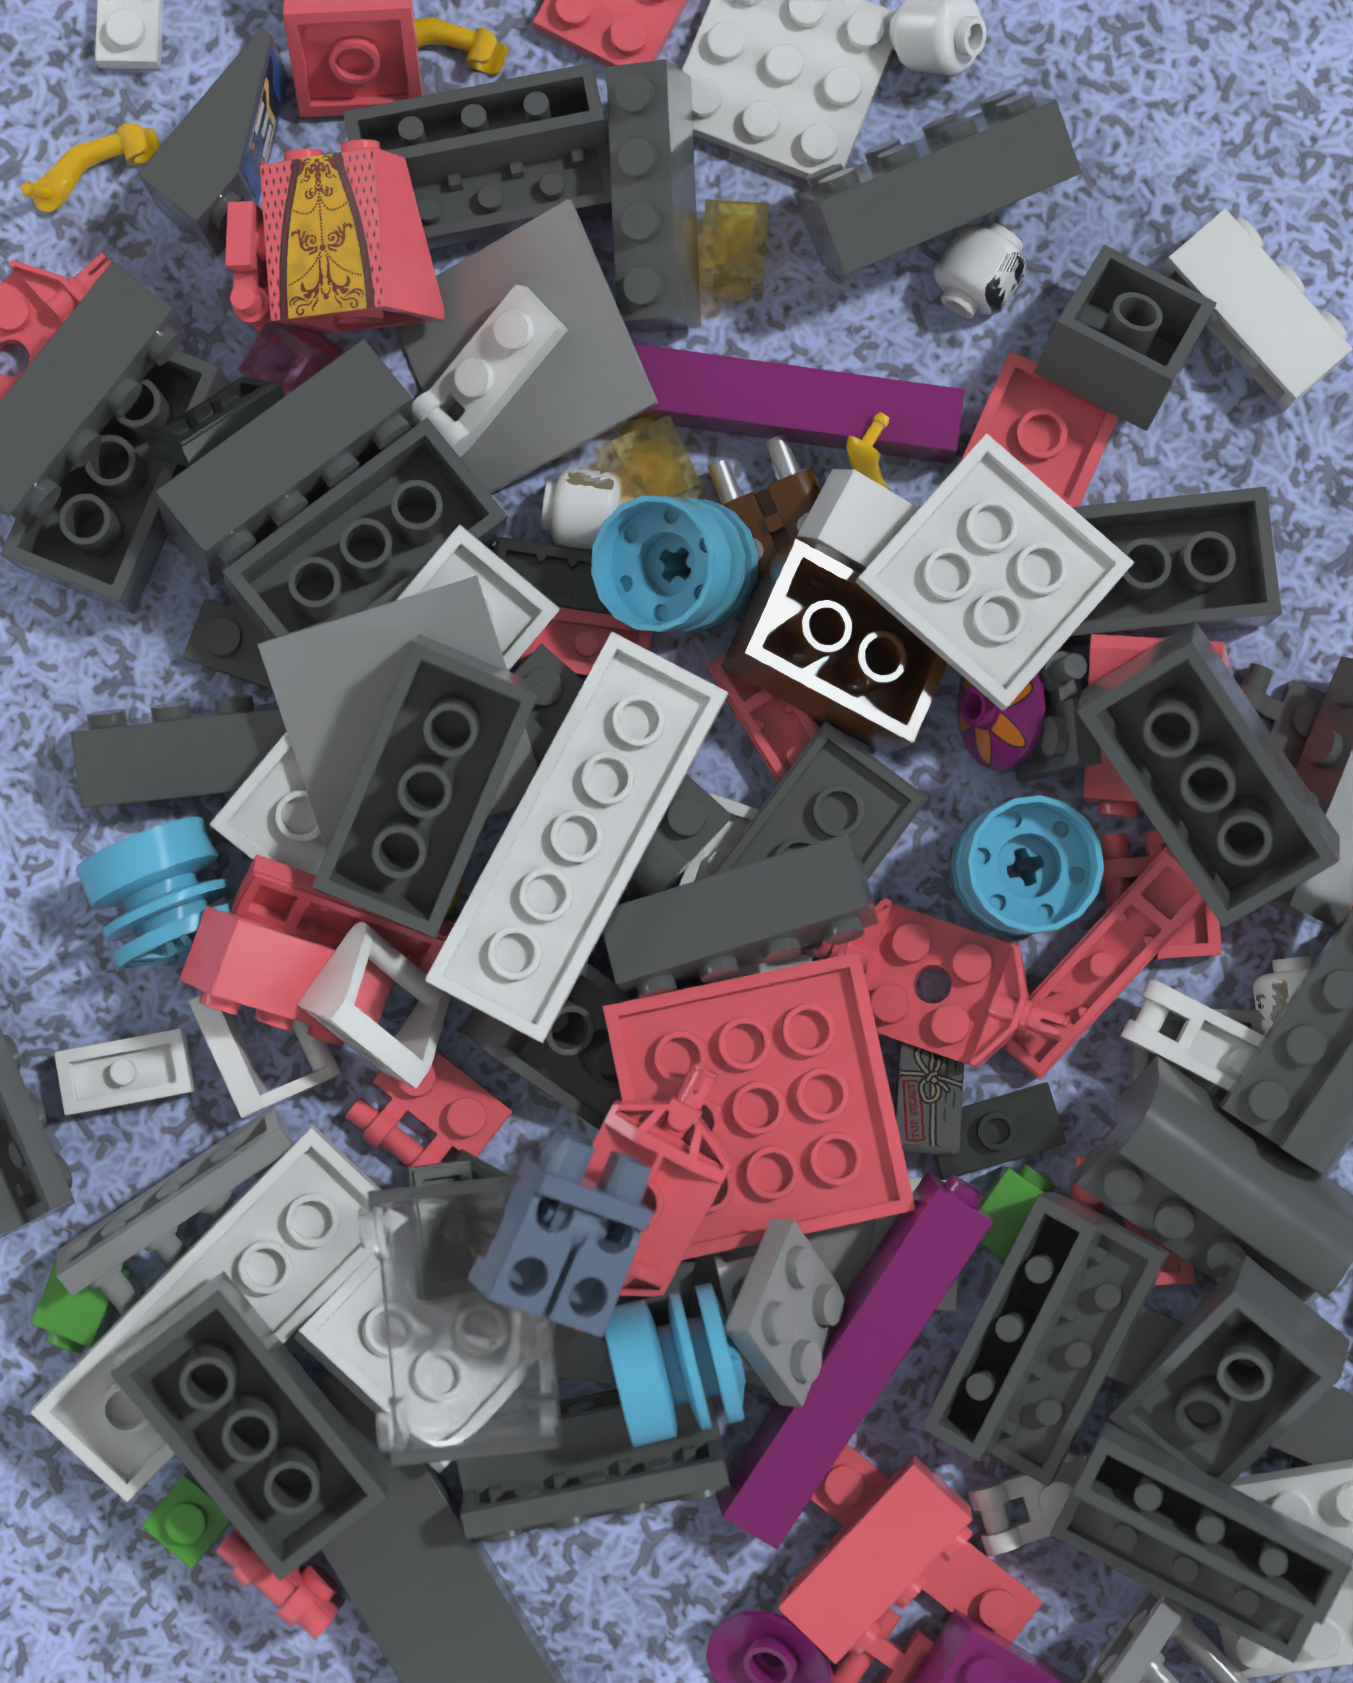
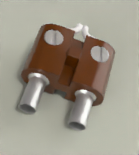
(777, 511)

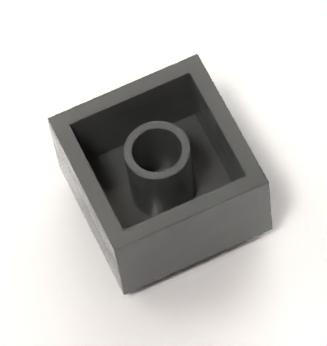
(1124, 337)

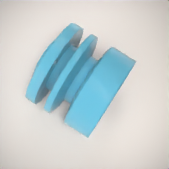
(645, 572)
(1063, 859)
(158, 890)
(673, 1365)

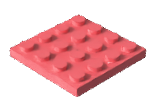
(794, 1100)

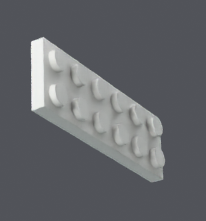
(272, 808)
(576, 837)
(282, 1247)

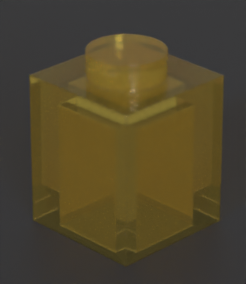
(734, 248)
(655, 459)

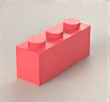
(268, 970)
(877, 1560)

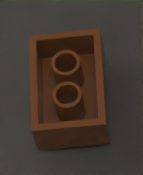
(834, 650)

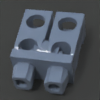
(566, 1236)

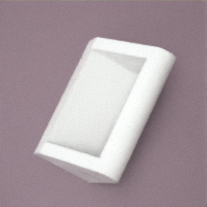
(333, 998)
(240, 1071)

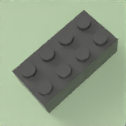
(936, 181)
(284, 460)
(108, 518)
(364, 536)
(1193, 562)
(1209, 775)
(426, 785)
(250, 1425)

